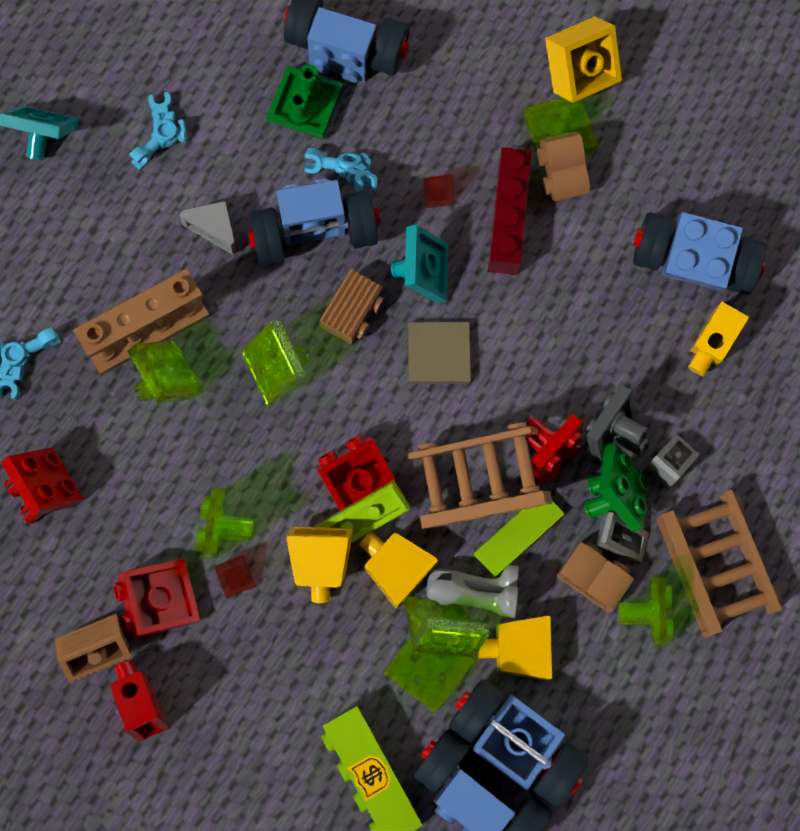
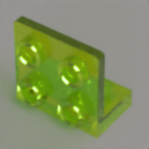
(443, 628)

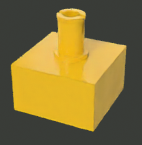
(583, 59)

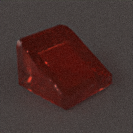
(438, 191)
(235, 576)

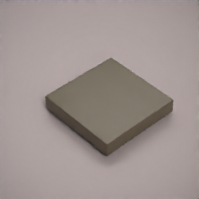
(439, 353)

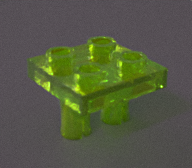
(219, 525)
(651, 613)

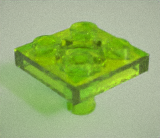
(559, 118)
(274, 362)
(163, 373)
(431, 691)

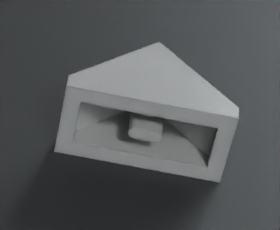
(212, 224)
(672, 461)
(617, 539)

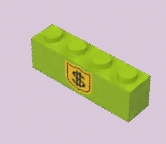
(370, 773)

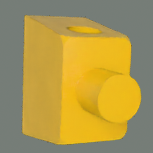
(724, 321)
(319, 558)
(396, 565)
(522, 648)

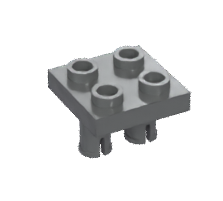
(617, 426)

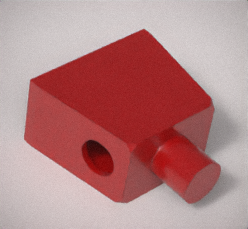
(140, 708)

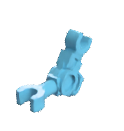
(164, 132)
(348, 165)
(15, 356)

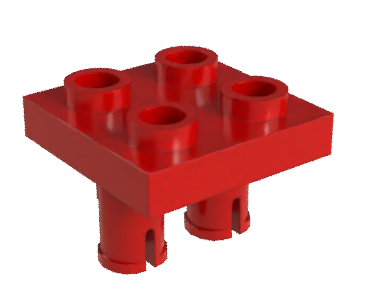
(553, 447)
(40, 482)

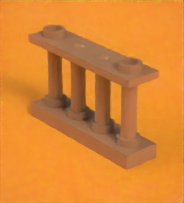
(145, 318)
(499, 500)
(697, 587)

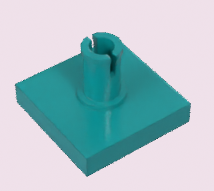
(39, 125)
(424, 264)

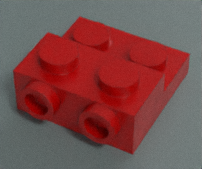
(354, 471)
(156, 599)

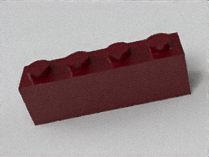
(509, 211)

